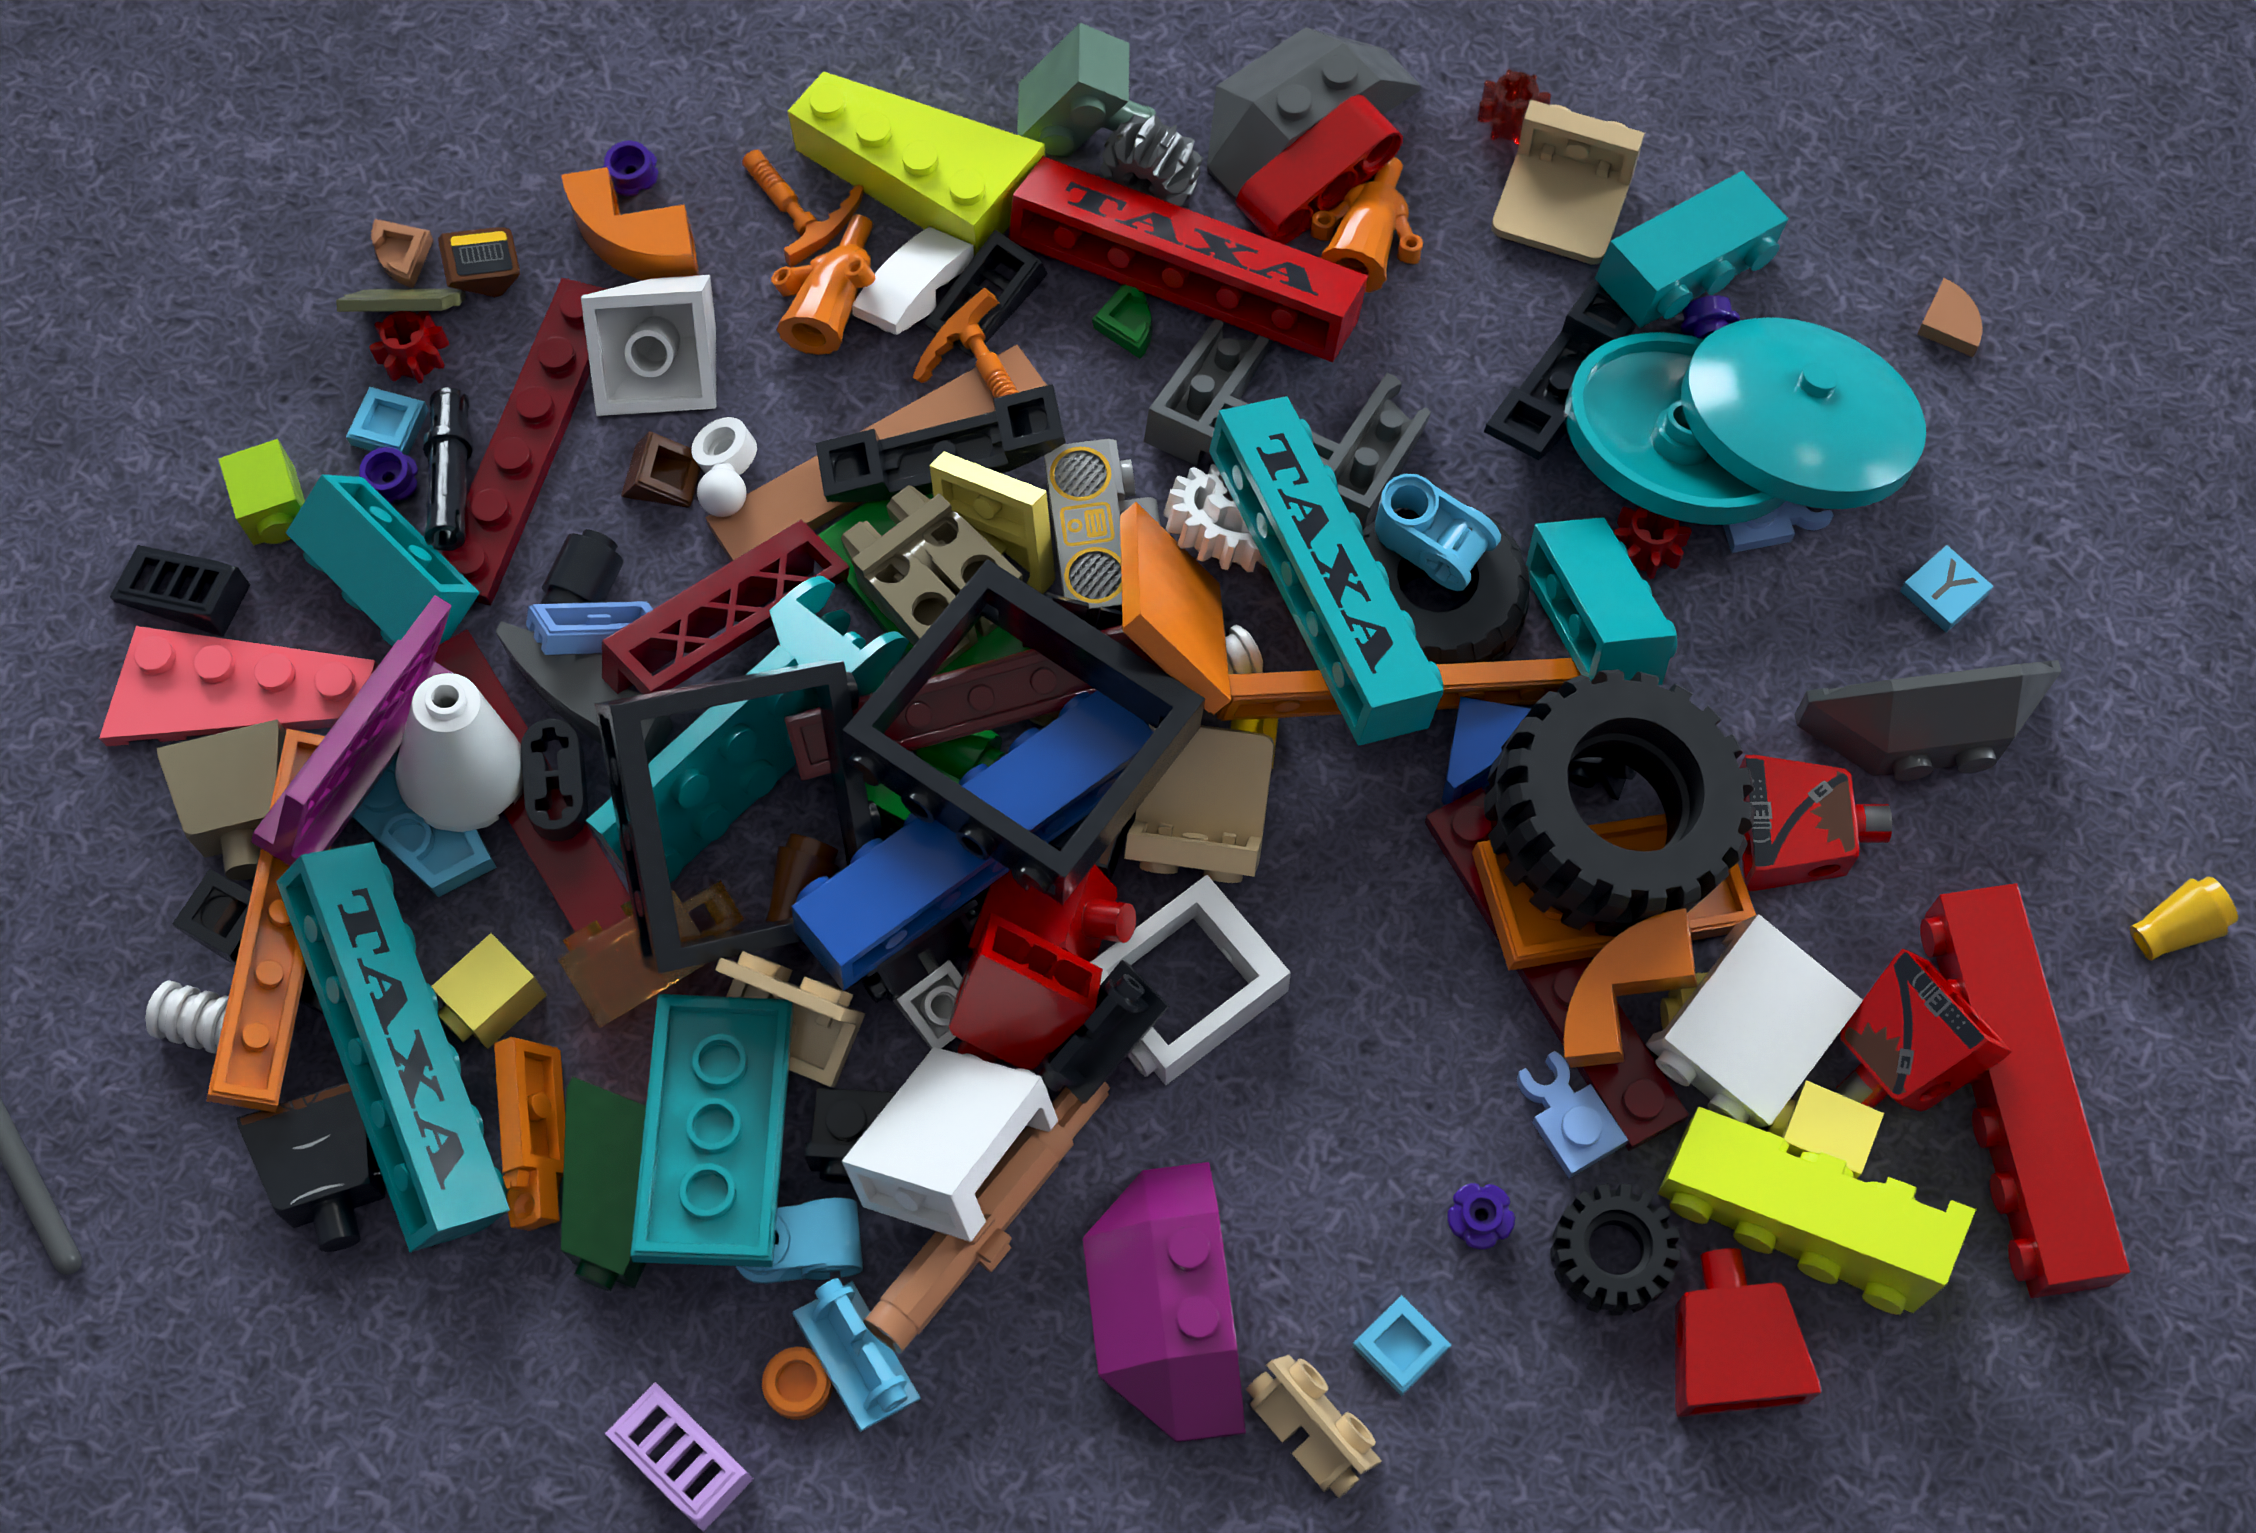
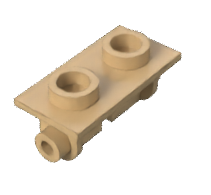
(1334, 1440)

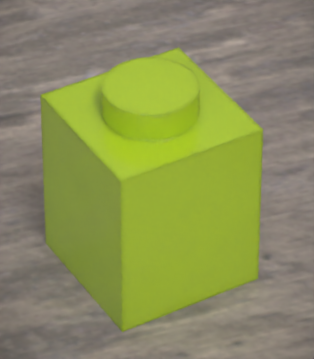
(263, 491)

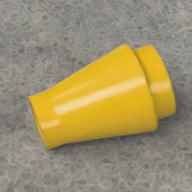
(2186, 918)

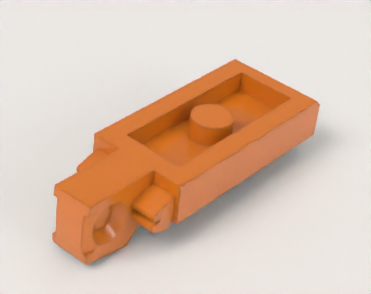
(531, 1129)

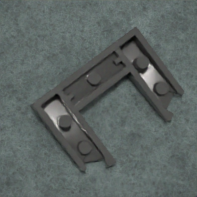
(1218, 375)

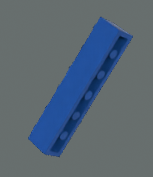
(924, 873)

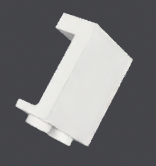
(1754, 1024)
(945, 1139)

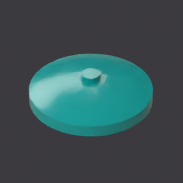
(1803, 413)
(1636, 438)

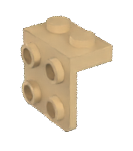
(1567, 182)
(1207, 807)
(822, 1018)

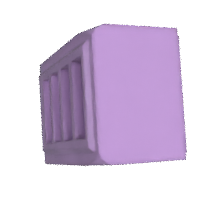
(720, 1489)

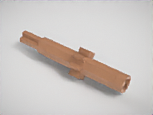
(1004, 1193)

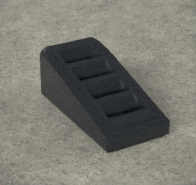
(994, 251)
(211, 615)

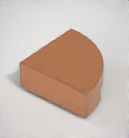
(401, 250)
(1953, 320)

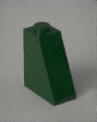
(601, 1184)

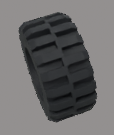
(1665, 743)

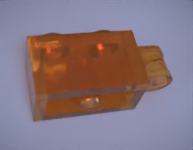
(608, 961)

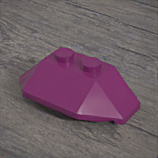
(1166, 1304)

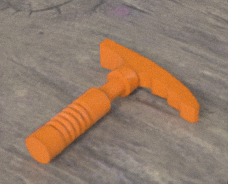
(814, 233)
(964, 326)

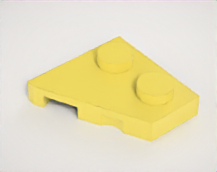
(1002, 510)

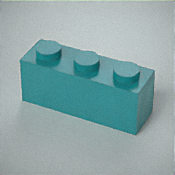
(1691, 249)
(376, 556)
(1598, 600)

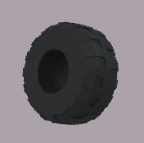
(1479, 629)

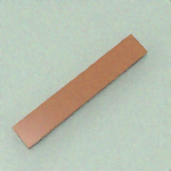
(800, 491)

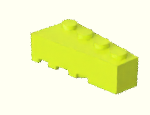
(914, 156)
(1815, 1212)

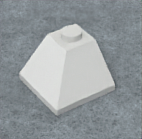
(652, 346)

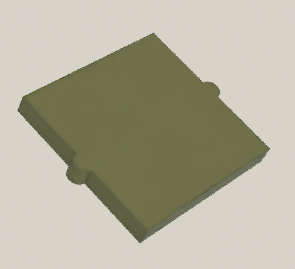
(400, 300)

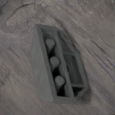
(1289, 92)
(1928, 719)

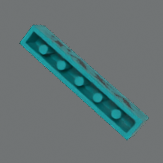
(1325, 571)
(393, 1045)

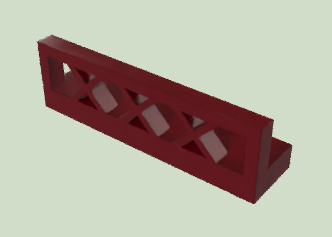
(711, 605)

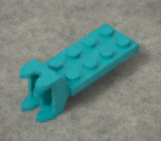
(744, 746)

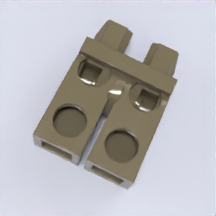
(920, 564)

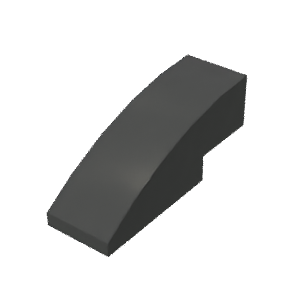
(573, 686)

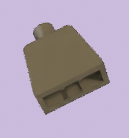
(225, 790)

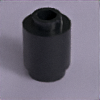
(583, 569)

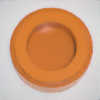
(796, 1383)

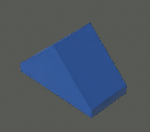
(1476, 742)

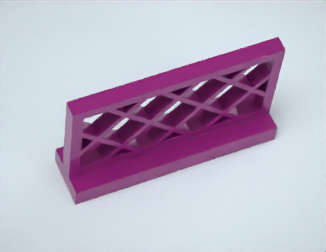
(356, 747)

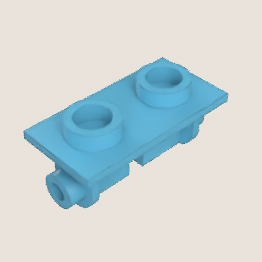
(856, 1362)

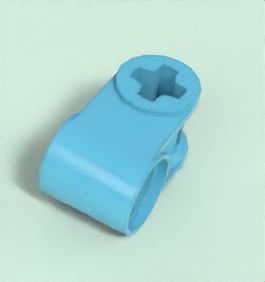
(1439, 535)
(813, 1242)

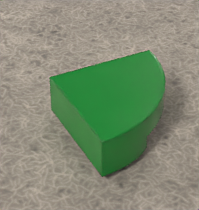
(1126, 320)

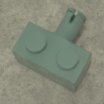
(1077, 91)

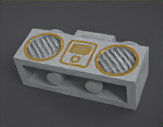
(1086, 503)

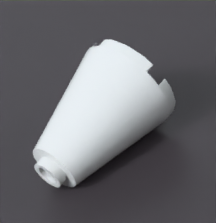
(457, 757)

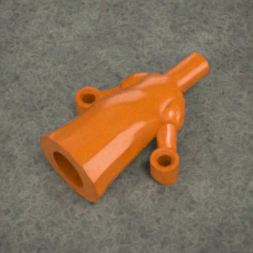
(1367, 227)
(825, 292)

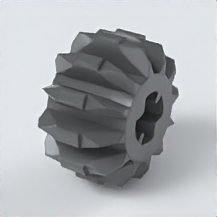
(1152, 159)

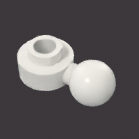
(723, 453)

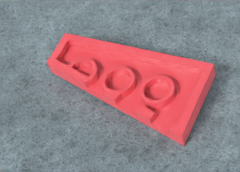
(212, 685)

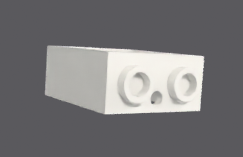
(1242, 946)

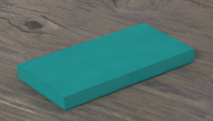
(713, 1131)

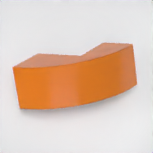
(637, 243)
(1639, 960)

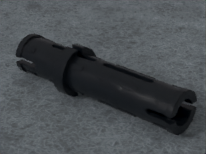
(447, 450)

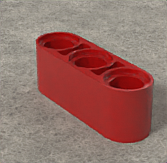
(1319, 169)

